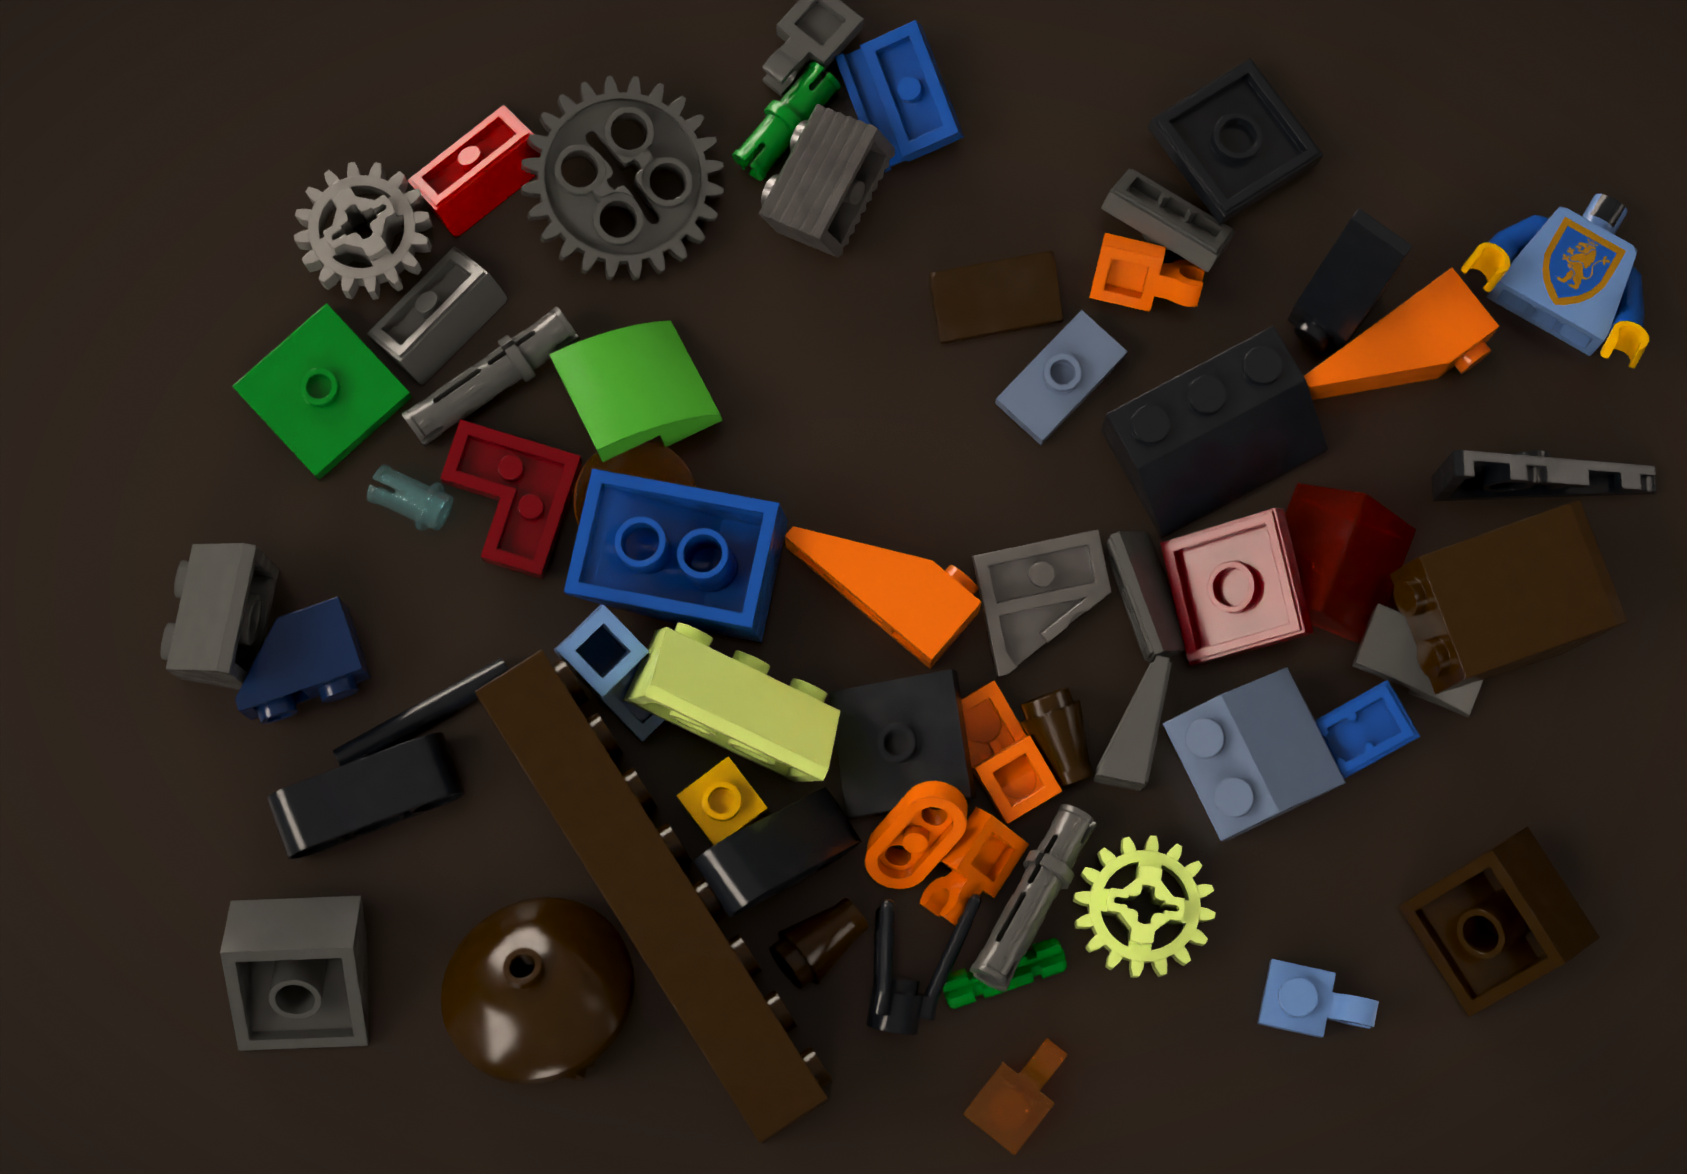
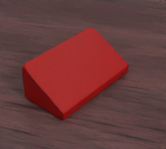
(476, 172)

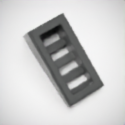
(1132, 747)

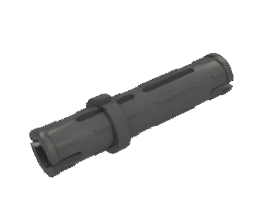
(480, 383)
(1045, 875)

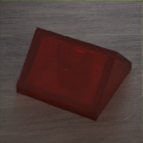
(1345, 555)

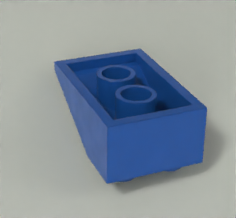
(678, 553)

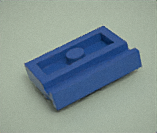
(901, 92)

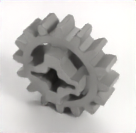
(345, 245)

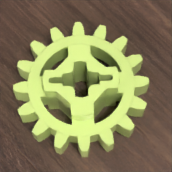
(1146, 877)

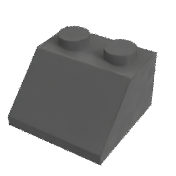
(220, 614)
(297, 972)

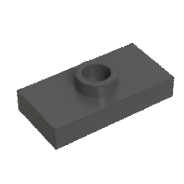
(1168, 219)

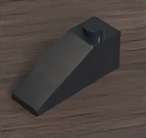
(1348, 283)

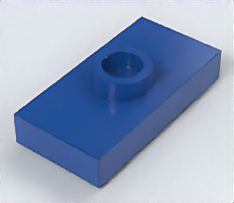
(1367, 729)

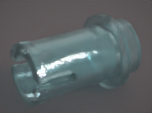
(413, 499)

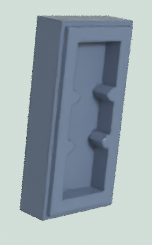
(1061, 377)

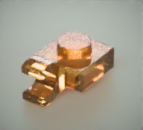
(1012, 1102)

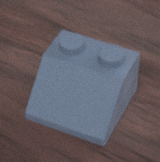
(1254, 753)

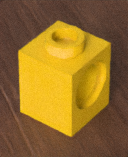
(722, 802)

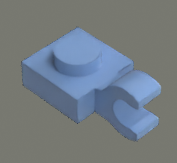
(1303, 1000)

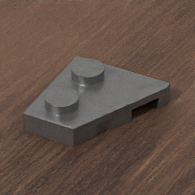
(1037, 592)

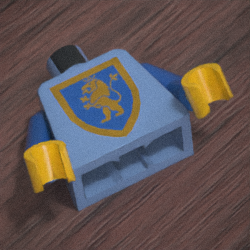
(1570, 277)

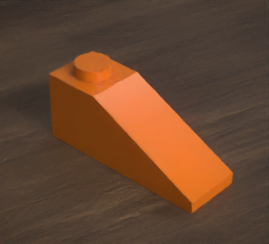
(1411, 344)
(897, 591)

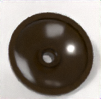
(555, 1016)

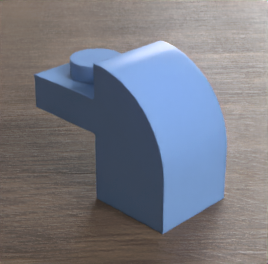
(605, 661)

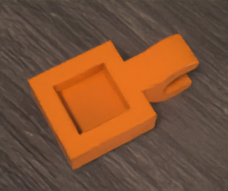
(1134, 272)
(978, 864)

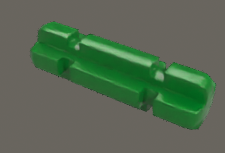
(1044, 959)

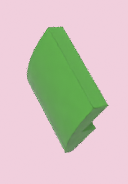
(635, 387)

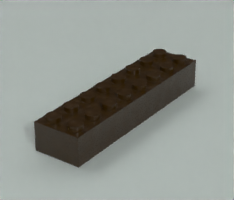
(652, 897)

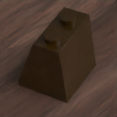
(1507, 598)

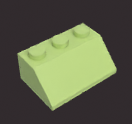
(736, 704)

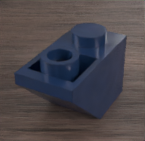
(304, 658)

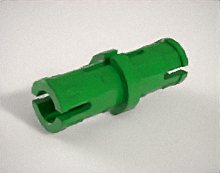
(782, 117)

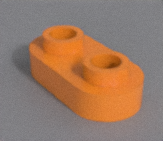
(922, 831)

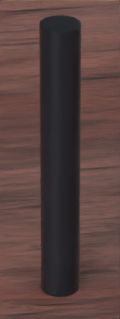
(419, 716)

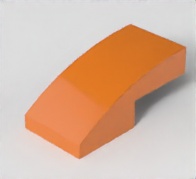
(1004, 756)

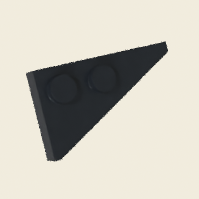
(1535, 475)

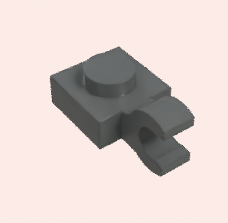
(811, 33)

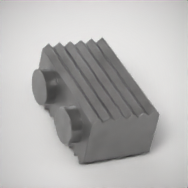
(826, 180)

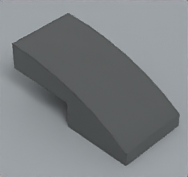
(1392, 654)

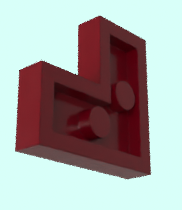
(531, 488)

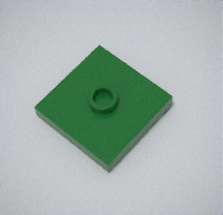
(322, 391)

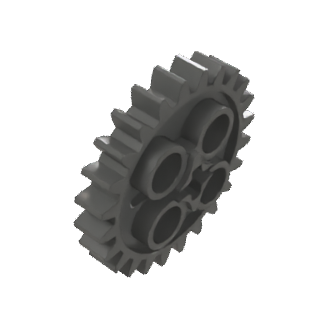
(667, 146)

